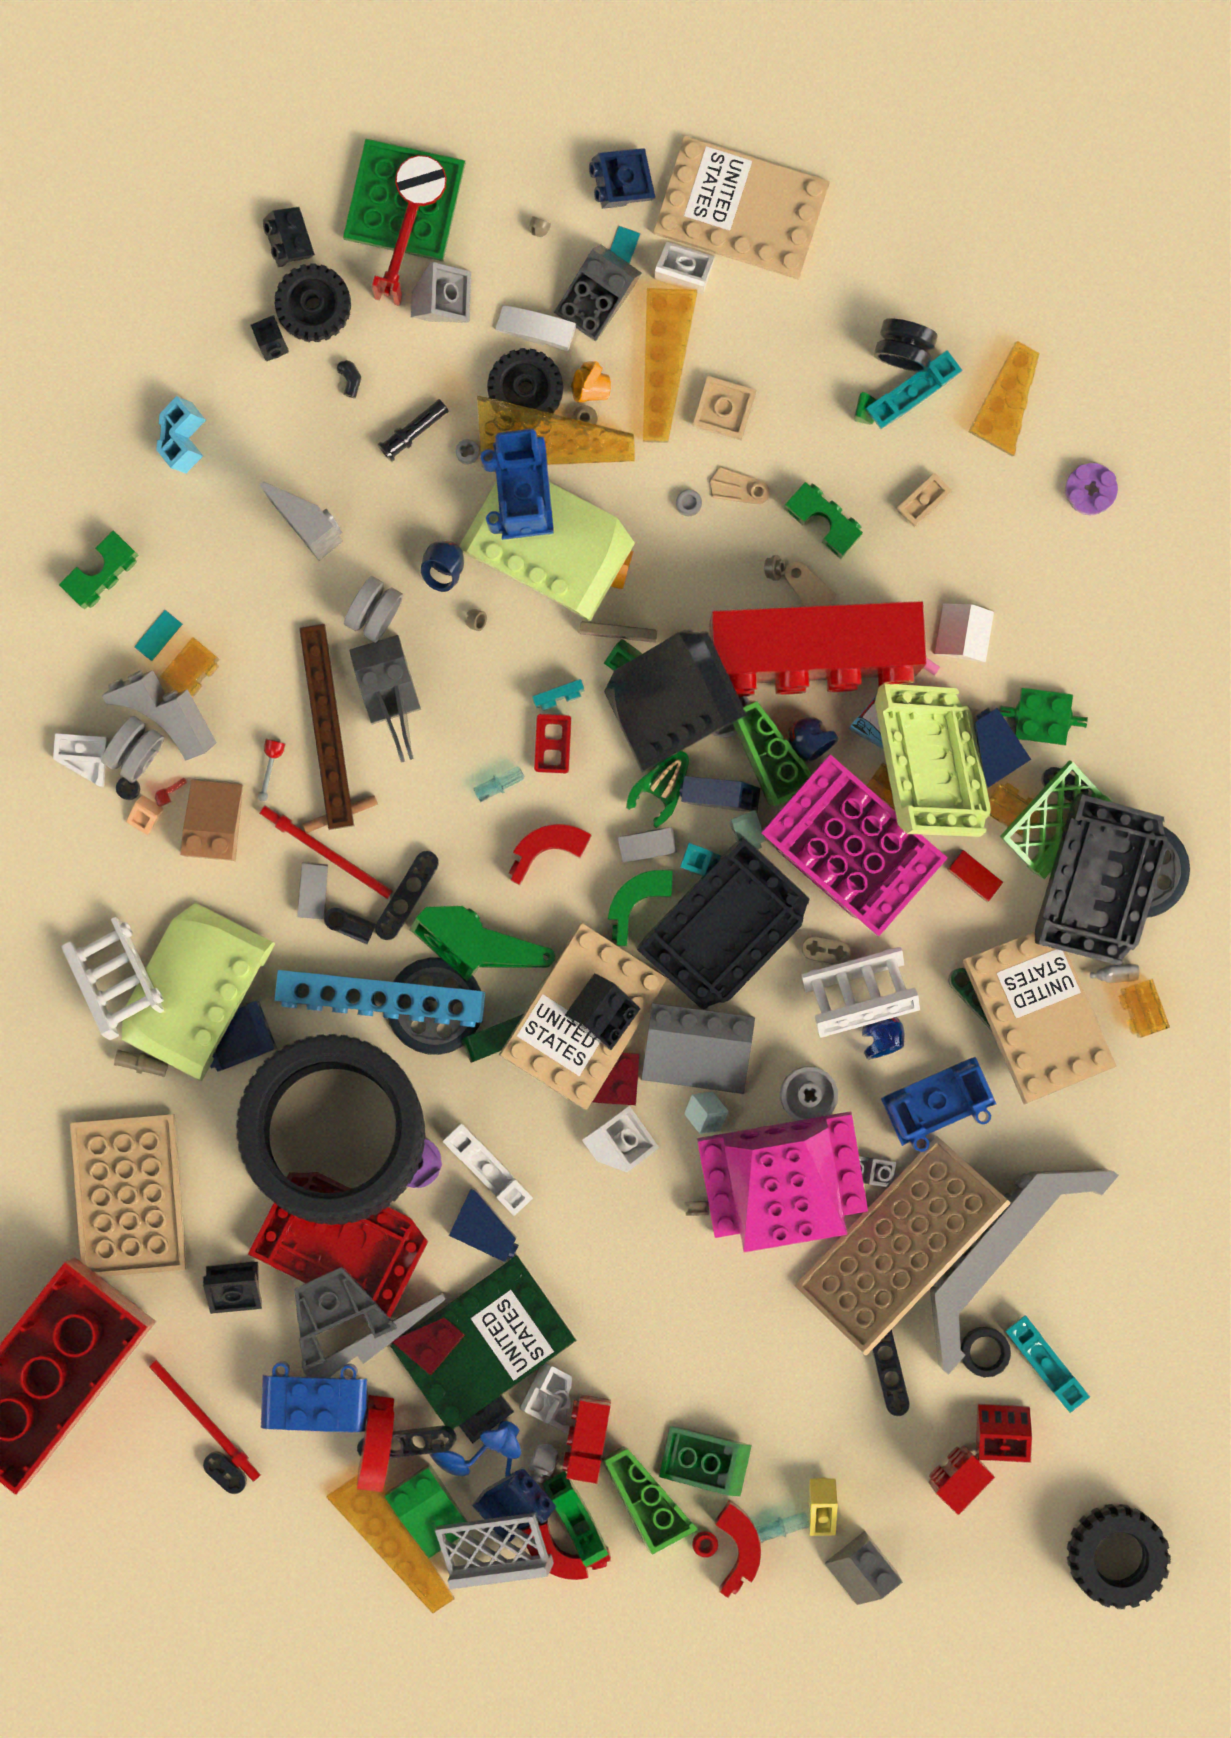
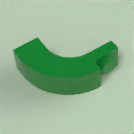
(645, 885)
(576, 1518)

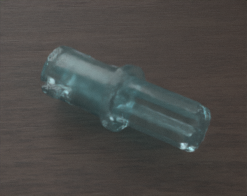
(498, 784)
(783, 1526)

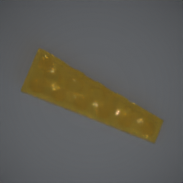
(667, 335)
(387, 1535)

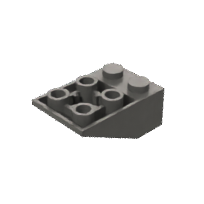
(597, 291)

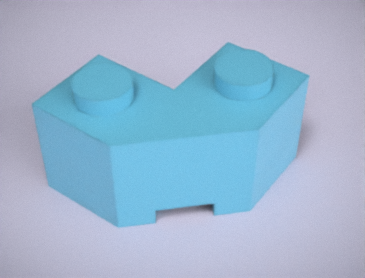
(177, 424)

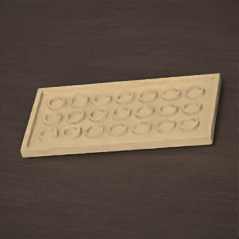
(902, 1245)

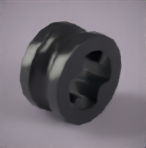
(124, 795)

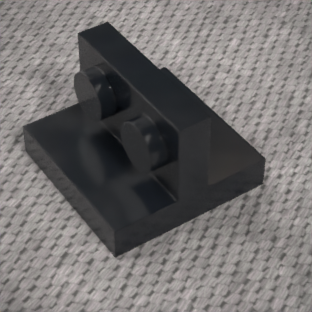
(232, 1287)

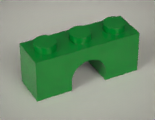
(809, 503)
(117, 558)

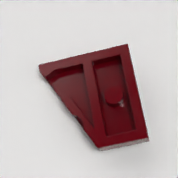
(621, 1082)
(430, 1344)

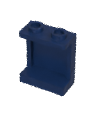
(244, 1038)
(514, 1496)

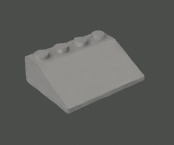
(313, 526)

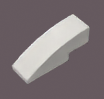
(536, 327)

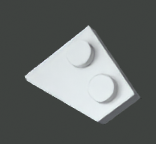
(82, 755)

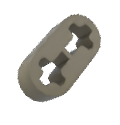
(827, 944)

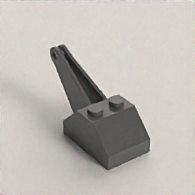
(386, 686)

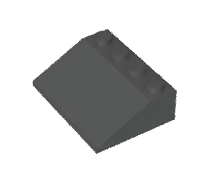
(698, 1048)

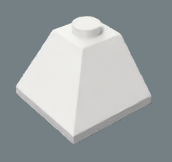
(621, 1141)

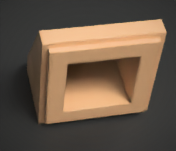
(144, 814)

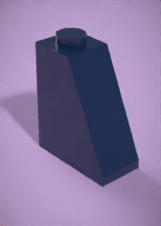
(998, 746)
(720, 794)
(483, 1228)

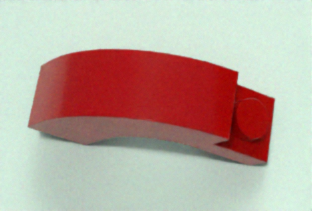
(545, 838)
(376, 1443)
(743, 1531)
(565, 1564)

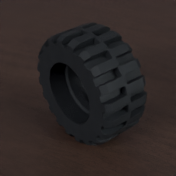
(1147, 1576)

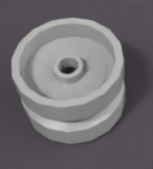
(372, 609)
(132, 749)
(808, 1078)

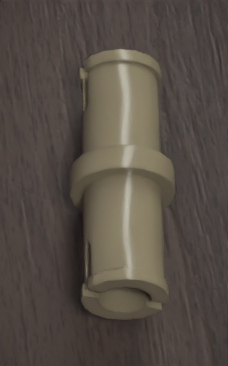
(140, 1063)

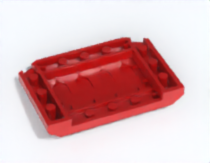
(375, 1250)

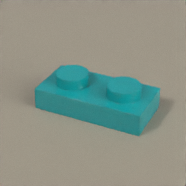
(569, 691)

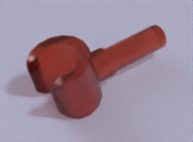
(162, 796)

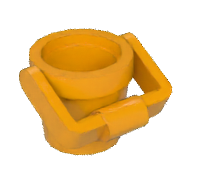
(590, 383)

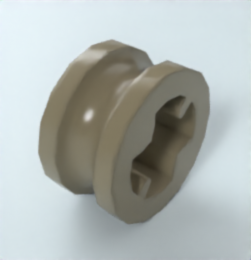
(696, 1208)

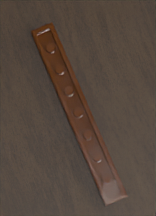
(326, 727)

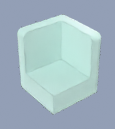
(706, 1112)

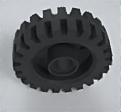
(309, 283)
(526, 367)

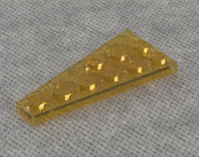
(565, 438)

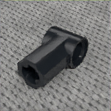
(352, 926)

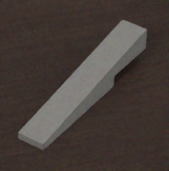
(369, 1346)

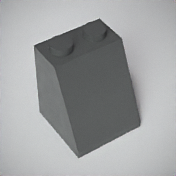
(864, 1570)

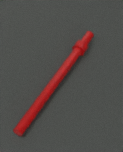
(284, 824)
(239, 1458)

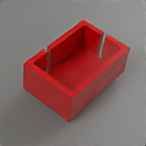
(586, 1438)
(960, 1479)

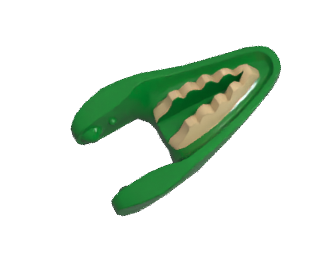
(664, 784)

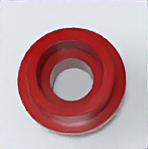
(705, 1552)

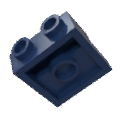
(621, 178)

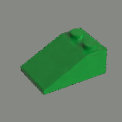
(705, 1461)
(423, 1505)

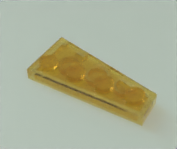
(1004, 406)

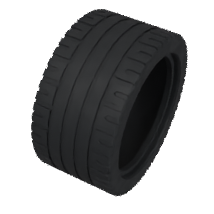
(278, 1076)

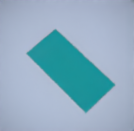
(625, 243)
(158, 635)

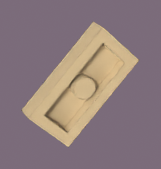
(924, 500)

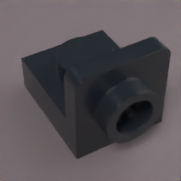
(269, 338)

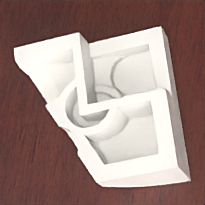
(549, 1397)

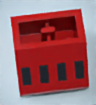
(1003, 1433)

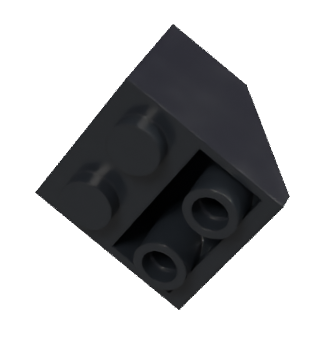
(603, 1011)

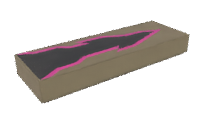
(618, 631)

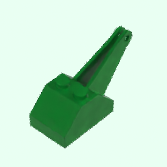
(465, 945)

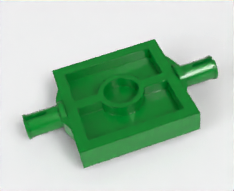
(1043, 716)

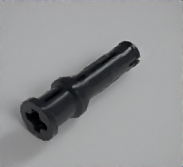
(404, 437)

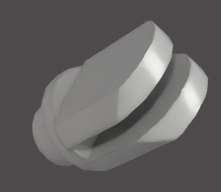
(543, 1462)

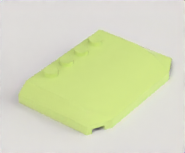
(567, 566)
(932, 760)
(202, 976)

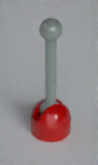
(273, 750)

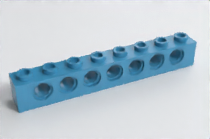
(289, 982)

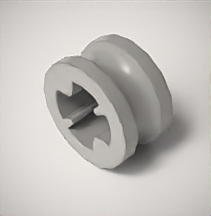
(464, 444)

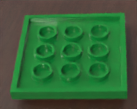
(379, 209)

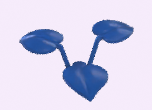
(500, 1440)

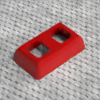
(543, 744)

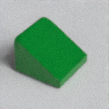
(861, 414)
(621, 654)

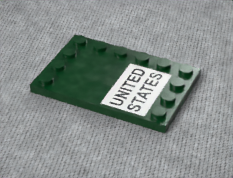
(507, 1337)

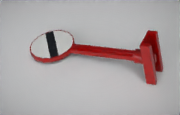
(419, 183)

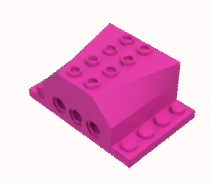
(853, 846)
(784, 1181)

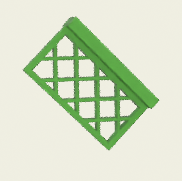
(1047, 851)

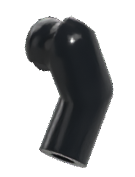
(352, 376)

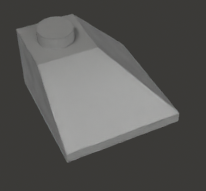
(442, 294)

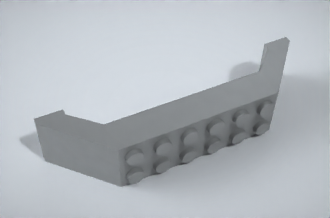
(963, 1280)

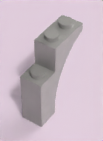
(171, 711)

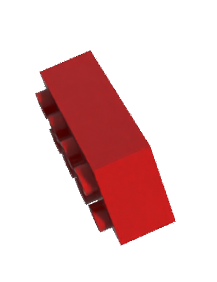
(820, 644)
(59, 1365)

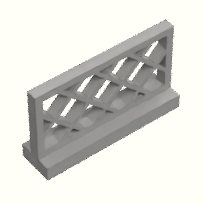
(494, 1571)

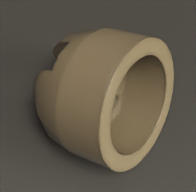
(538, 227)
(476, 619)

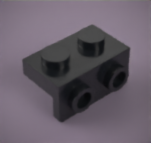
(287, 236)

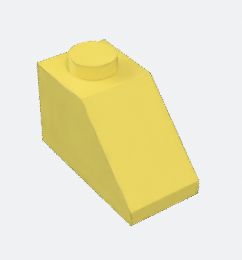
(822, 1507)

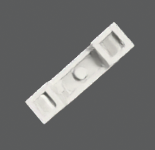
(488, 1169)

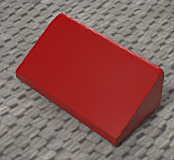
(975, 876)

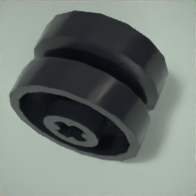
(905, 345)

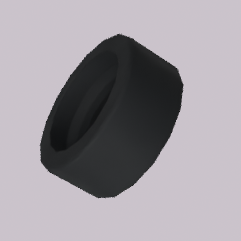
(1005, 1350)

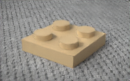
(724, 408)

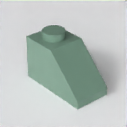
(749, 827)

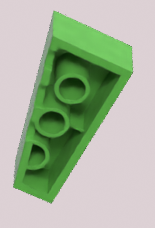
(770, 755)
(649, 1506)

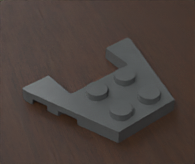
(331, 1302)

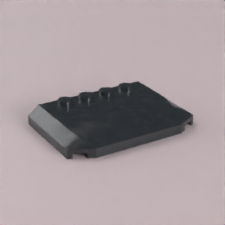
(672, 697)
(1102, 880)
(726, 926)

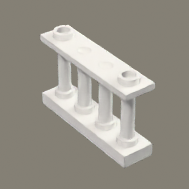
(87, 978)
(866, 1012)

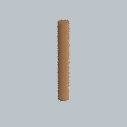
(356, 807)

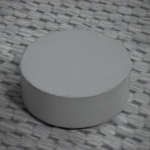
(688, 503)

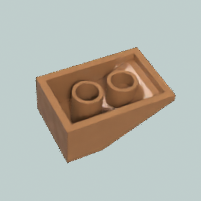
(212, 820)

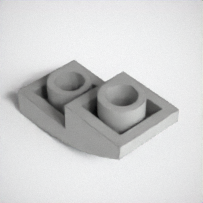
(647, 844)
(312, 890)
(877, 1171)

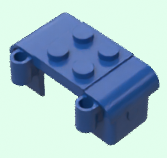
(521, 484)
(939, 1102)
(313, 1402)

